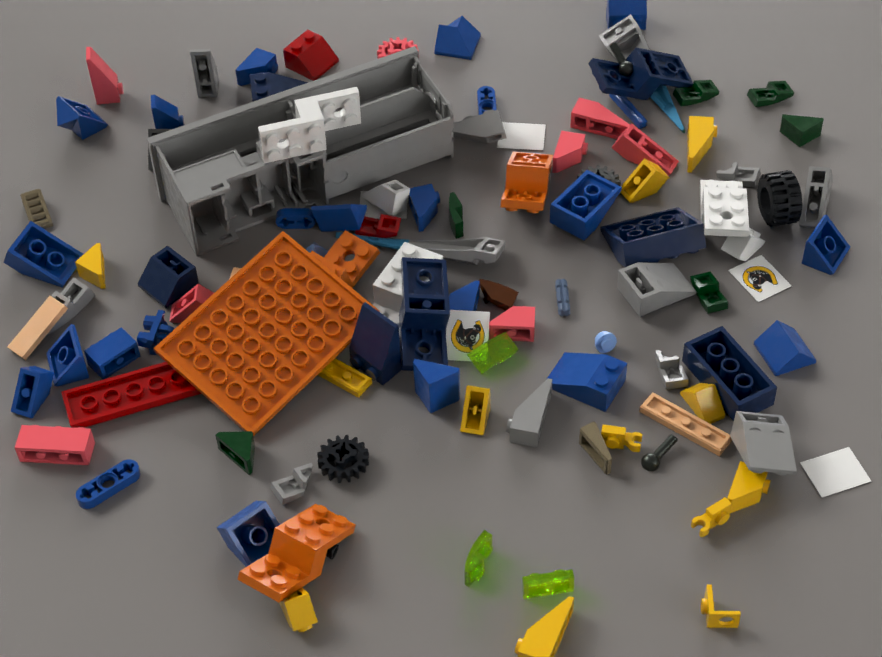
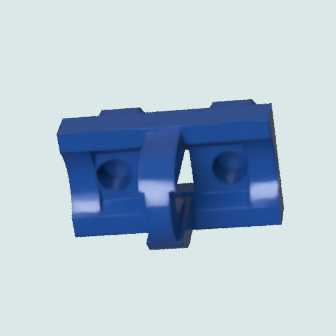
(157, 328)

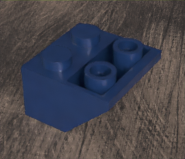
(168, 277)

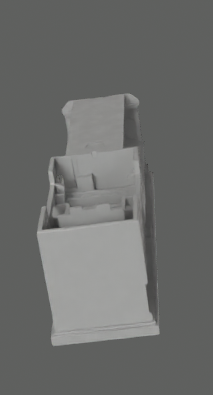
(216, 169)

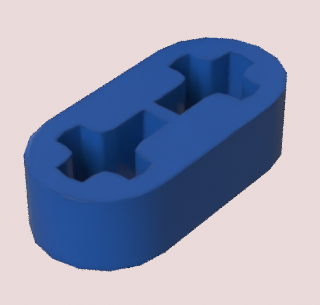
(295, 218)

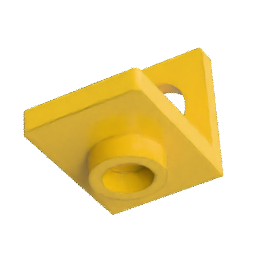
(713, 617)

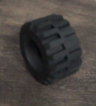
(779, 198)

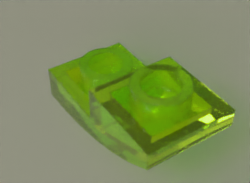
(492, 352)
(475, 560)

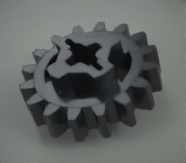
(343, 458)

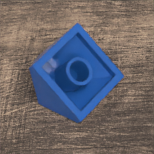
(457, 39)
(78, 118)

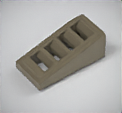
(36, 208)
(595, 446)

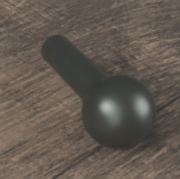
(625, 67)
(651, 461)

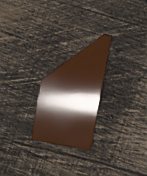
(498, 294)

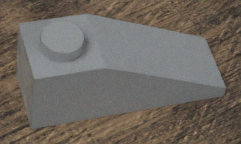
(205, 72)
(816, 196)
(530, 416)

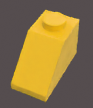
(643, 181)
(747, 488)
(299, 611)

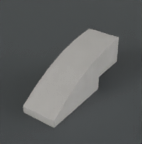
(75, 298)

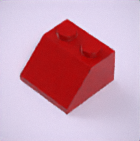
(309, 55)

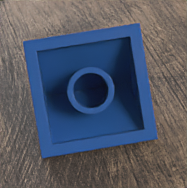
(339, 217)
(825, 247)
(783, 349)
(67, 359)
(436, 384)

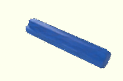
(630, 110)

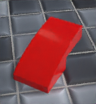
(384, 227)

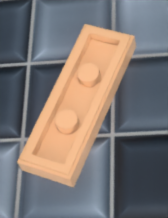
(37, 327)

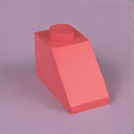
(569, 150)
(189, 303)
(516, 322)

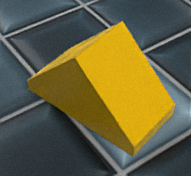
(92, 267)
(704, 401)
(475, 410)

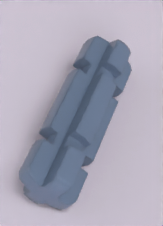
(562, 297)

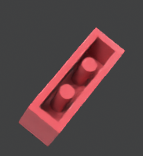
(55, 445)

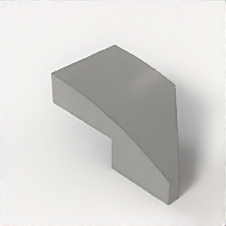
(747, 175)
(671, 372)
(294, 486)

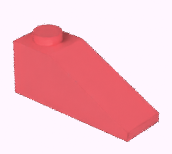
(103, 79)
(596, 119)
(636, 146)

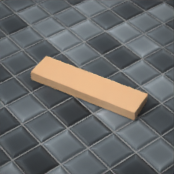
(686, 424)

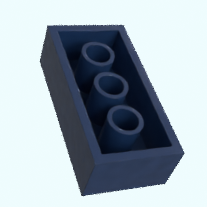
(738, 379)

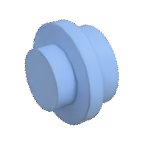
(605, 341)

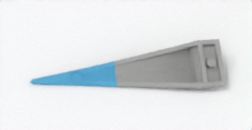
(628, 37)
(460, 250)

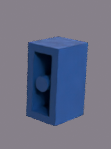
(112, 353)

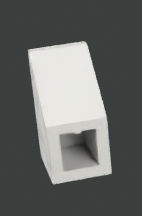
(390, 197)
(743, 247)

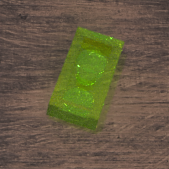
(548, 583)

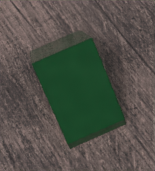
(801, 128)
(238, 447)

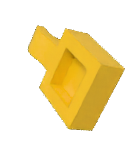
(617, 437)
(715, 515)

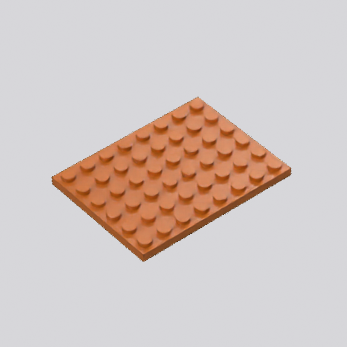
(265, 333)

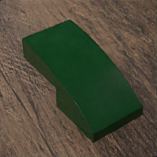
(699, 92)
(774, 92)
(456, 215)
(708, 292)

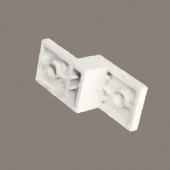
(308, 130)
(724, 208)
(388, 286)

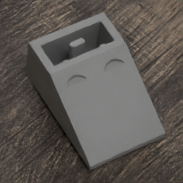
(653, 286)
(764, 442)

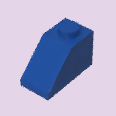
(257, 62)
(165, 114)
(423, 204)
(465, 297)
(31, 390)

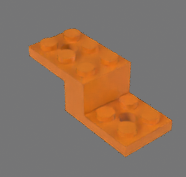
(527, 182)
(351, 270)
(296, 552)

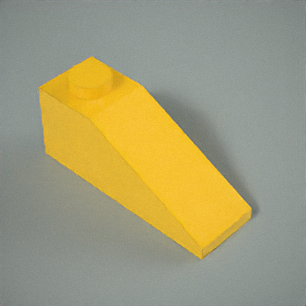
(699, 139)
(546, 634)

